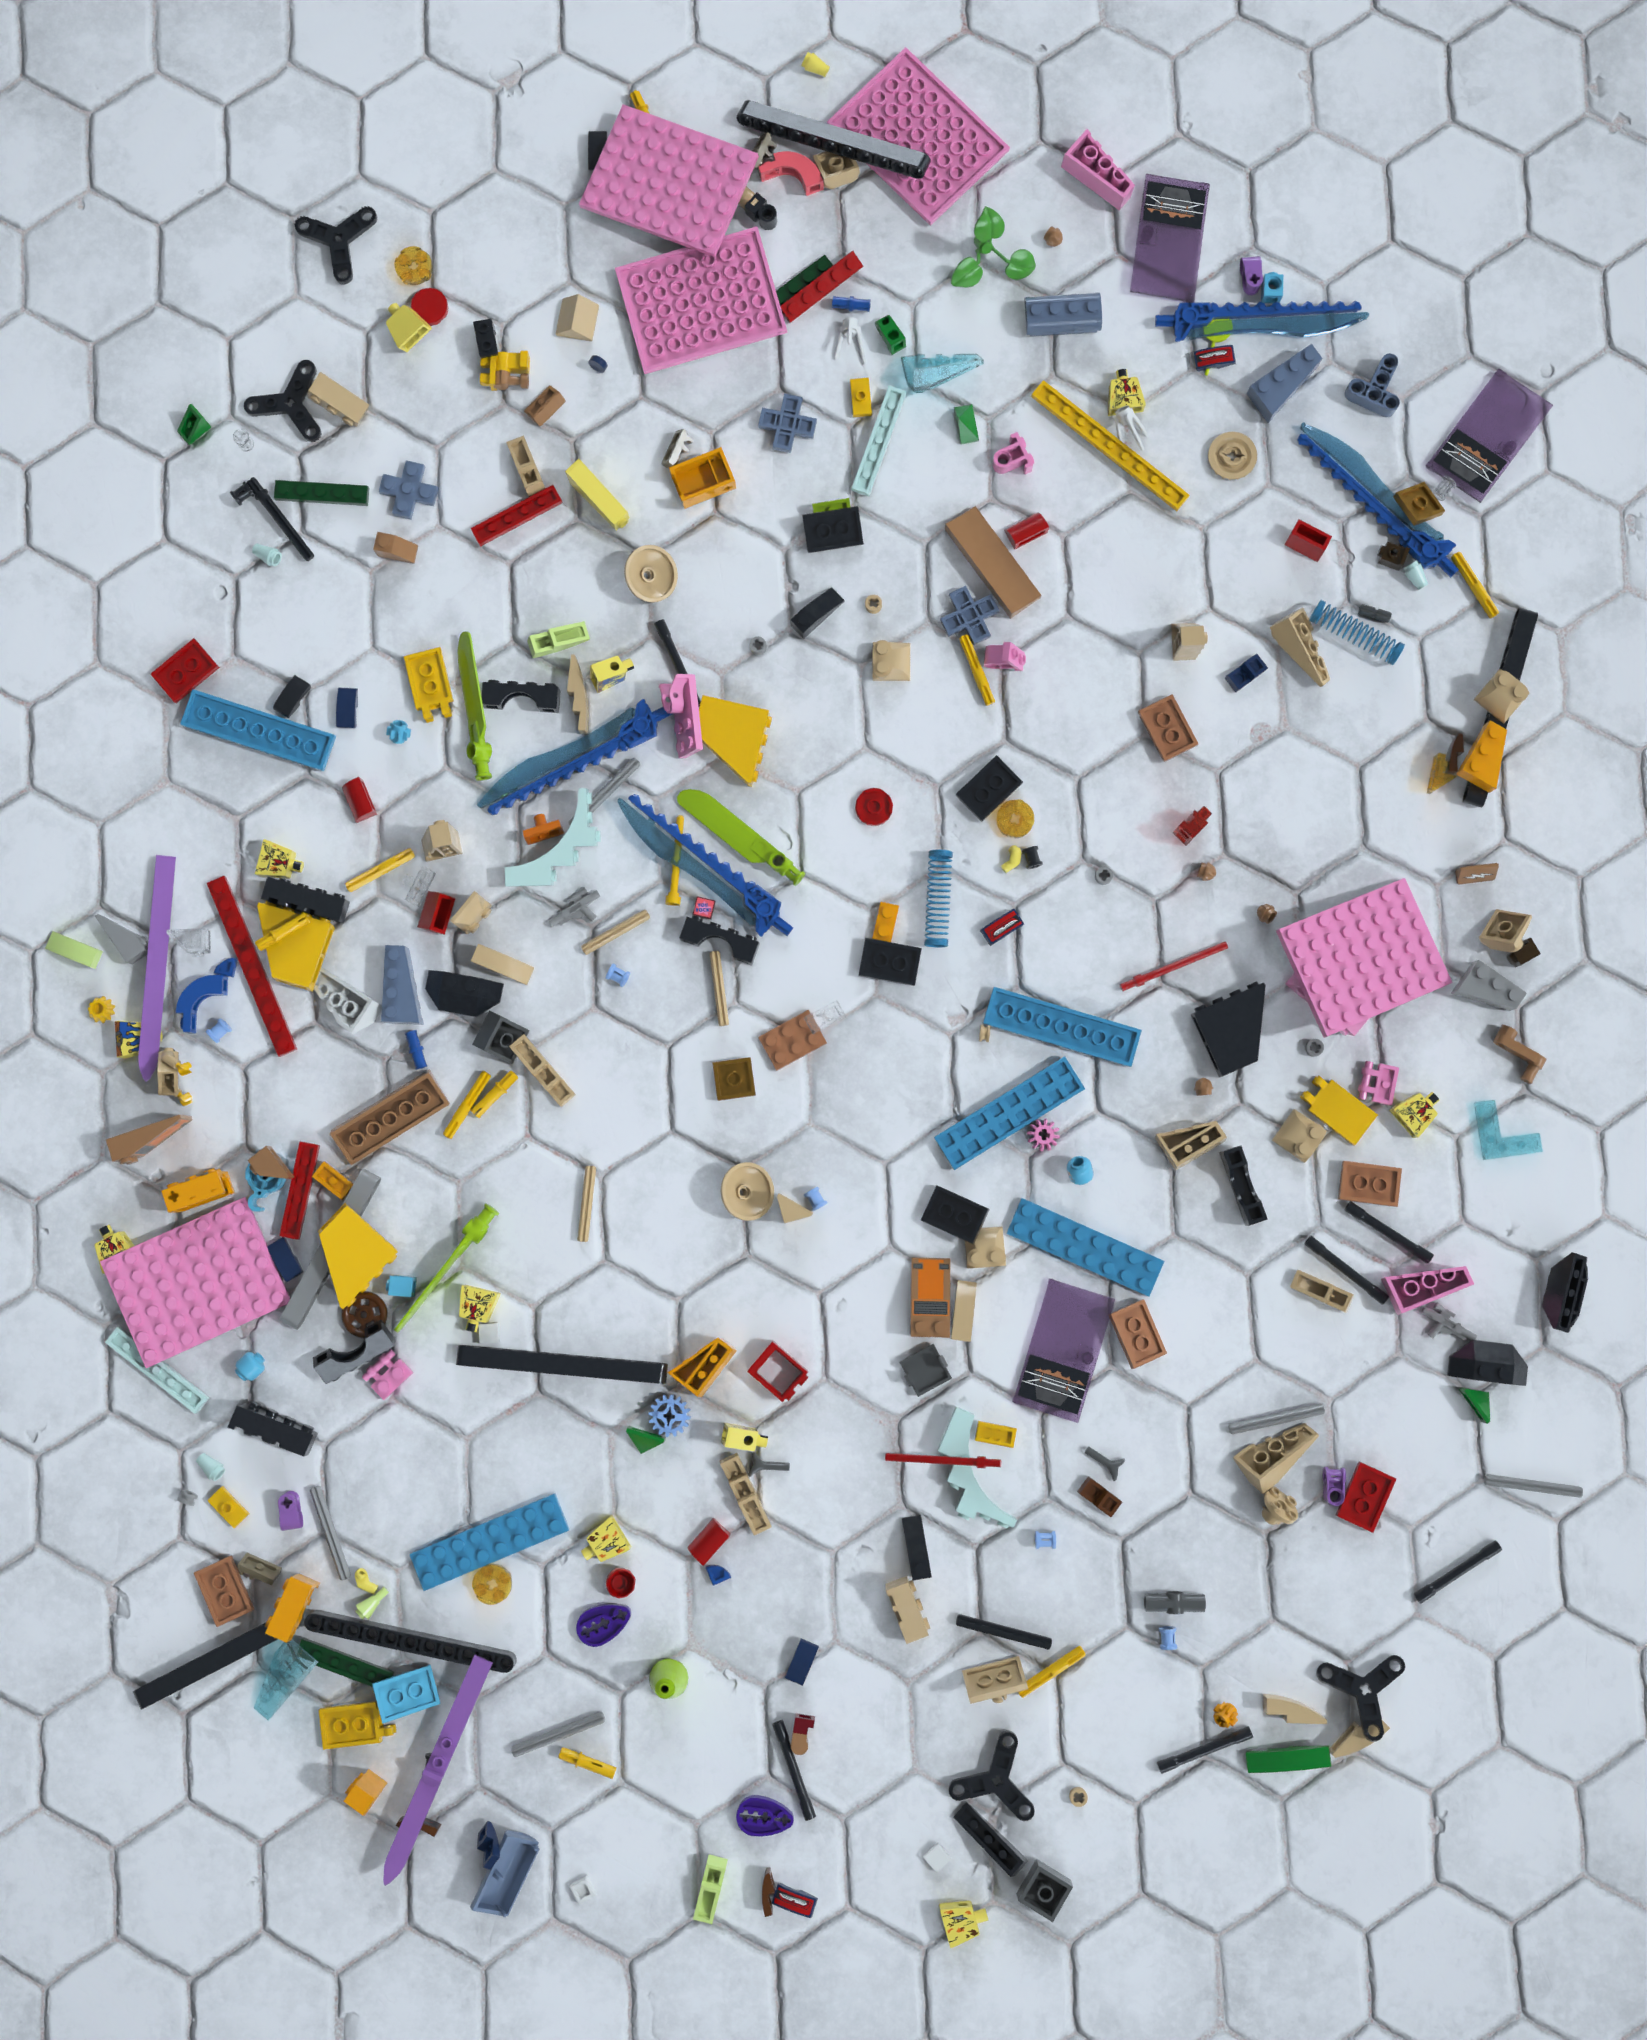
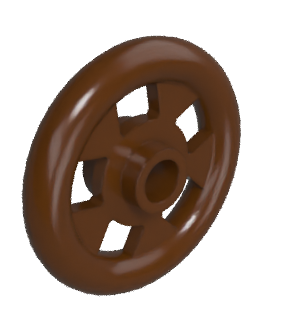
(374, 1301)

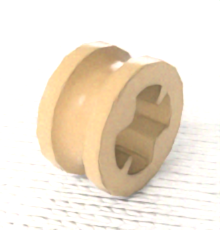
(872, 609)
(984, 1033)
(1077, 1803)

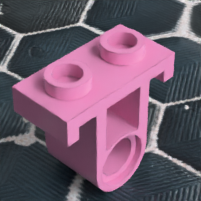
(1014, 455)
(1004, 657)

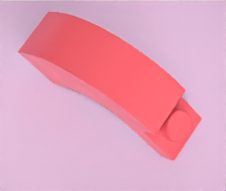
(795, 165)

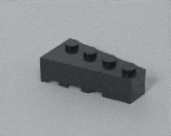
(306, 900)
(273, 1428)

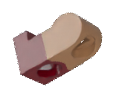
(799, 1737)

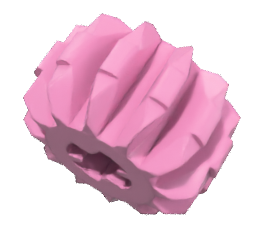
(1038, 1139)

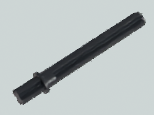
(262, 495)

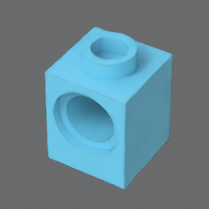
(1270, 295)
(401, 1286)

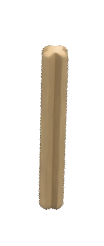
(615, 932)
(719, 989)
(586, 1204)

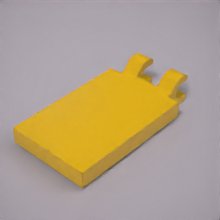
(429, 682)
(1339, 1110)
(352, 1725)

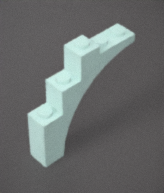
(579, 834)
(972, 1499)

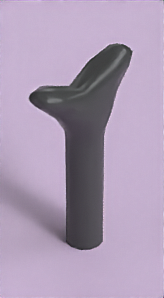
(760, 1465)
(1111, 1465)

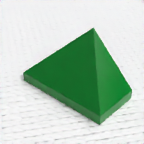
(966, 424)
(1479, 1403)
(643, 1439)

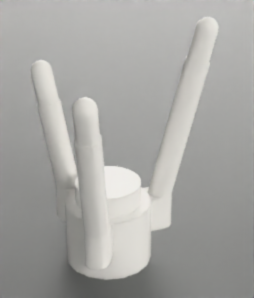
(849, 329)
(1124, 415)

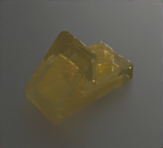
(1437, 777)

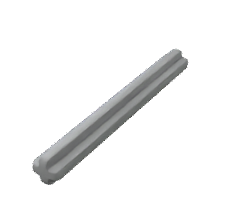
(612, 785)
(1277, 1418)
(1532, 1485)
(330, 1533)
(558, 1734)

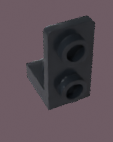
(485, 337)

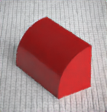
(1027, 530)
(1308, 540)
(358, 799)
(436, 912)
(708, 1541)

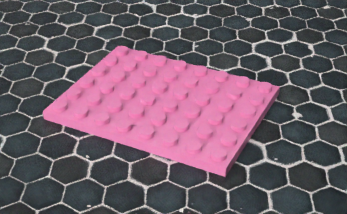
(921, 113)
(668, 180)
(700, 304)
(1364, 957)
(195, 1282)

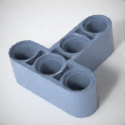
(1375, 389)

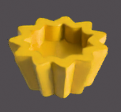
(101, 1009)

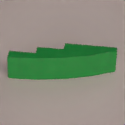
(1288, 1759)

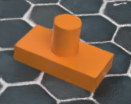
(542, 830)

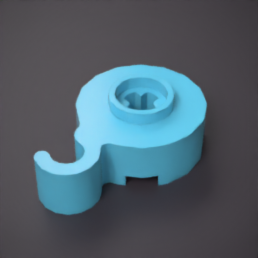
(261, 1187)

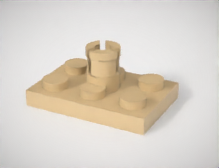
(995, 1680)

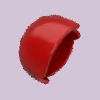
(620, 1582)

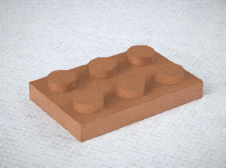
(1168, 728)
(791, 1041)
(1370, 1183)
(1137, 1334)
(224, 1591)

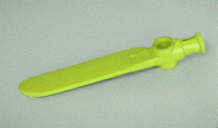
(477, 748)
(736, 832)
(474, 1232)

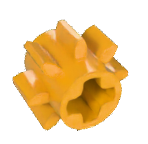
(1225, 1715)

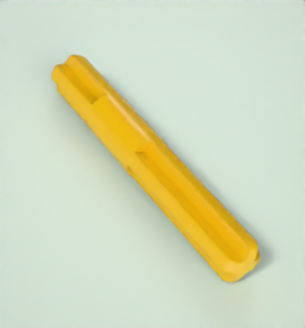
(1475, 585)
(977, 670)
(380, 870)
(466, 1105)
(1053, 1670)

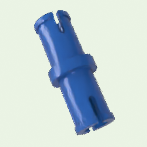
(851, 303)
(415, 1049)

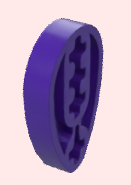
(604, 1634)
(759, 1827)

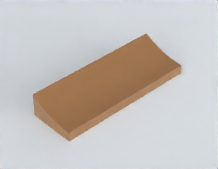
(992, 562)
(389, 1117)

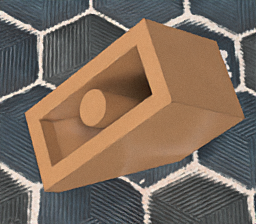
(395, 548)
(269, 1164)

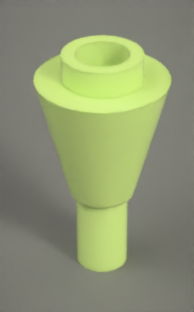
(368, 1606)

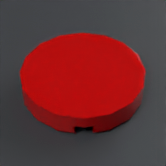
(430, 305)
(874, 807)

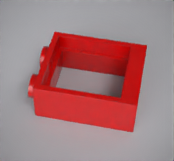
(789, 1392)

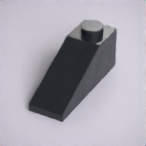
(816, 612)
(916, 1547)

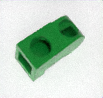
(891, 334)

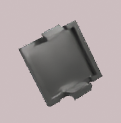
(925, 1370)

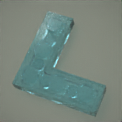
(1490, 1137)

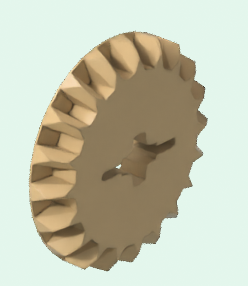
(1241, 447)

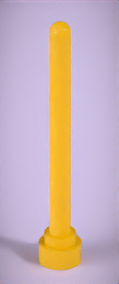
(673, 896)

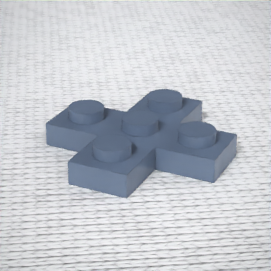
(787, 423)
(408, 490)
(969, 615)

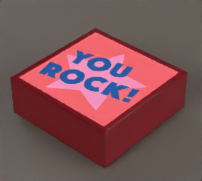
(704, 908)

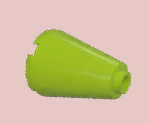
(668, 1678)

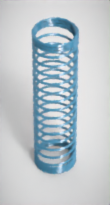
(1395, 651)
(942, 856)

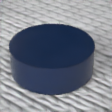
(598, 363)

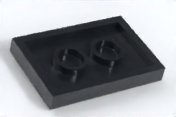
(832, 529)
(989, 788)
(890, 962)
(955, 1214)

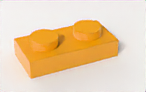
(885, 922)
(333, 1180)

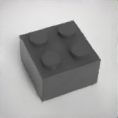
(1044, 1890)

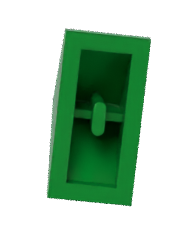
(192, 425)

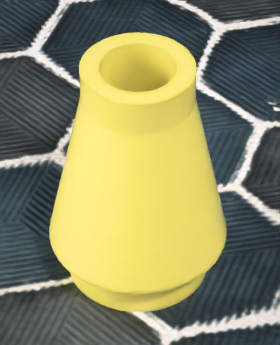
(815, 65)

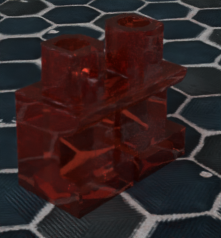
(1195, 823)

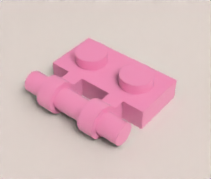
(1384, 1084)
(391, 1379)

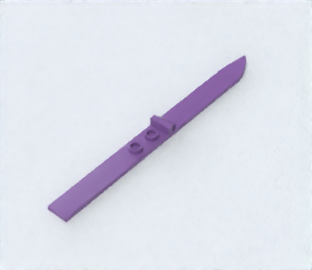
(156, 965)
(436, 1768)

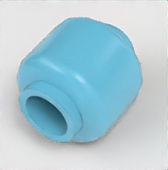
(1080, 1170)
(250, 1366)

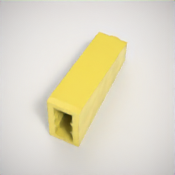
(596, 494)

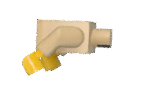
(168, 1075)

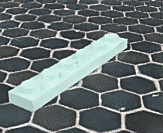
(878, 441)
(160, 1373)

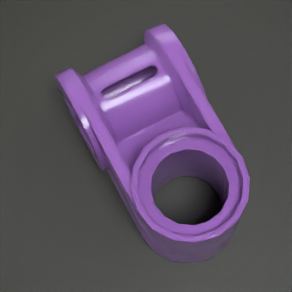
(1251, 274)
(1334, 1484)
(290, 1514)

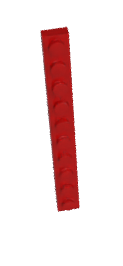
(252, 966)

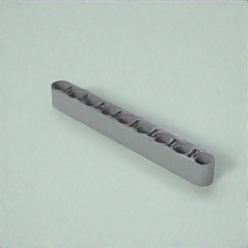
(318, 1271)

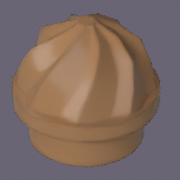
(1053, 237)
(1206, 871)
(1266, 913)
(1203, 1087)

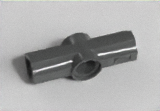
(1174, 1602)

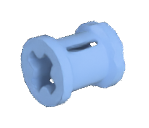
(617, 975)
(218, 1030)
(815, 1199)
(1039, 1543)
(1168, 1638)

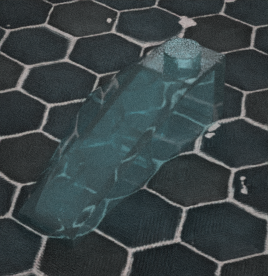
(929, 373)
(284, 1675)

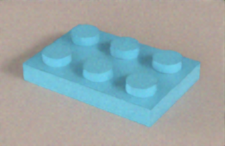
(406, 1693)

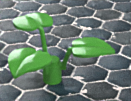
(991, 226)

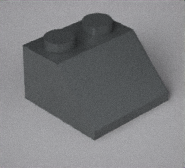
(497, 1035)

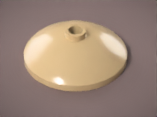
(660, 570)
(756, 1188)

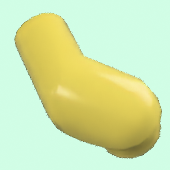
(1014, 861)
(363, 1581)

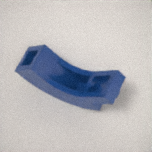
(194, 995)

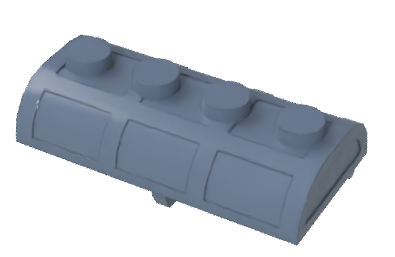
(1063, 314)
(507, 1876)

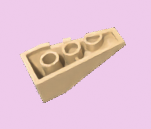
(1295, 638)
(1272, 1459)

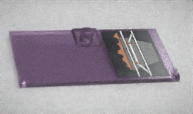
(1169, 238)
(1489, 435)
(1063, 1350)

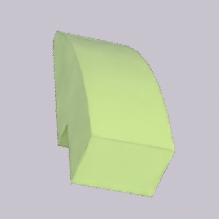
(557, 639)
(74, 950)
(710, 1889)

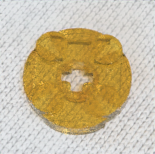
(413, 276)
(1005, 814)
(482, 1589)

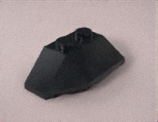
(462, 993)
(1566, 1291)
(1488, 1363)

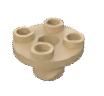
(1279, 1507)

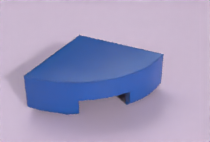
(227, 967)
(717, 1574)

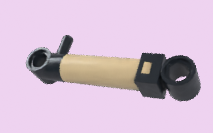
(757, 208)

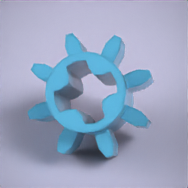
(398, 731)

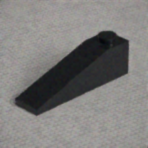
(991, 1840)

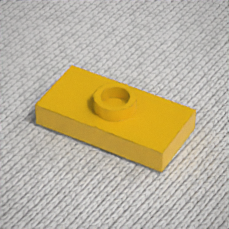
(861, 397)
(995, 1434)
(228, 1507)

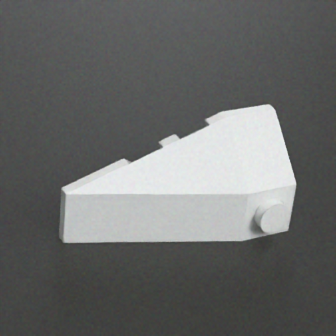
(347, 1004)

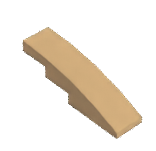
(577, 688)
(542, 1070)
(745, 1494)

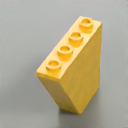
(735, 734)
(300, 954)
(353, 1253)

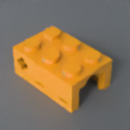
(702, 477)
(197, 1191)

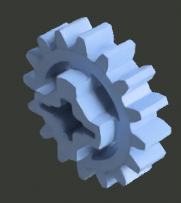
(660, 1414)

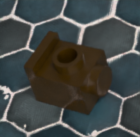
(1388, 560)
(1525, 954)

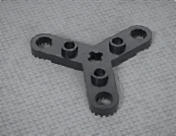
(347, 230)
(296, 390)
(1367, 1704)
(982, 1783)

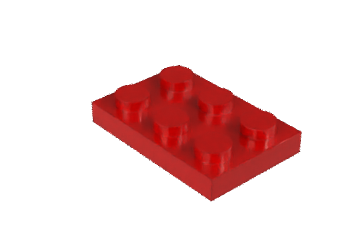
(185, 670)
(1366, 1497)

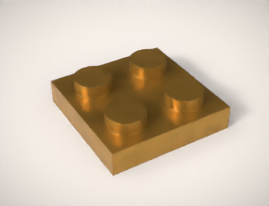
(1419, 503)
(734, 1079)

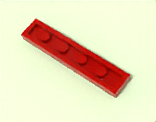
(821, 286)
(516, 515)
(299, 1190)

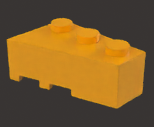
(1485, 757)
(703, 1367)
(290, 1607)
(364, 1791)

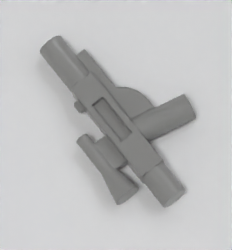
(578, 909)
(1445, 1325)

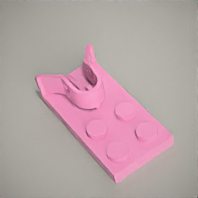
(686, 713)

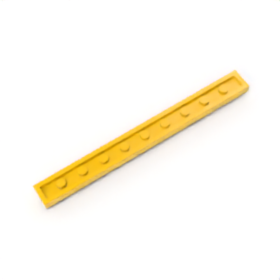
(1110, 445)

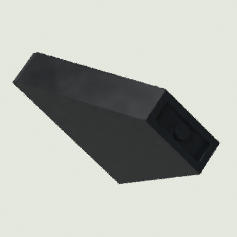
(1232, 1028)

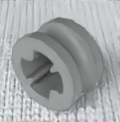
(754, 650)
(1108, 879)
(1311, 1052)
(187, 1497)

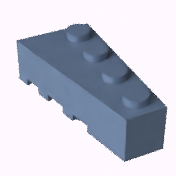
(1280, 384)
(400, 995)

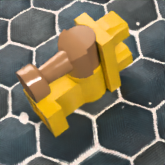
(502, 366)

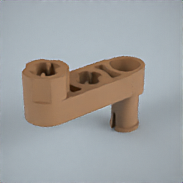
(1535, 1061)

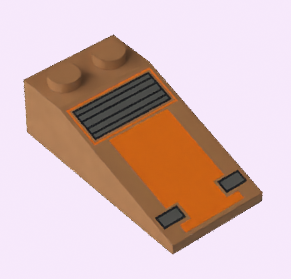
(139, 1142)
(930, 1297)

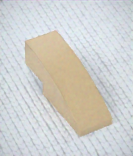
(526, 465)
(502, 964)
(1322, 1291)
(963, 1311)
(1292, 1710)
(1354, 1740)

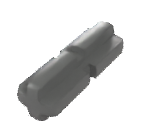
(1369, 611)

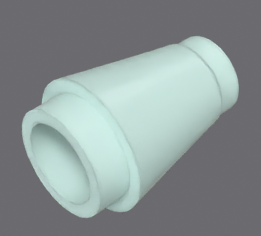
(269, 555)
(1416, 575)
(211, 1467)

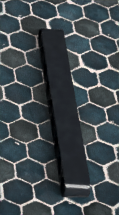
(202, 1666)

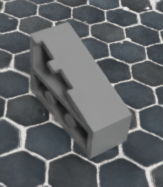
(1489, 987)

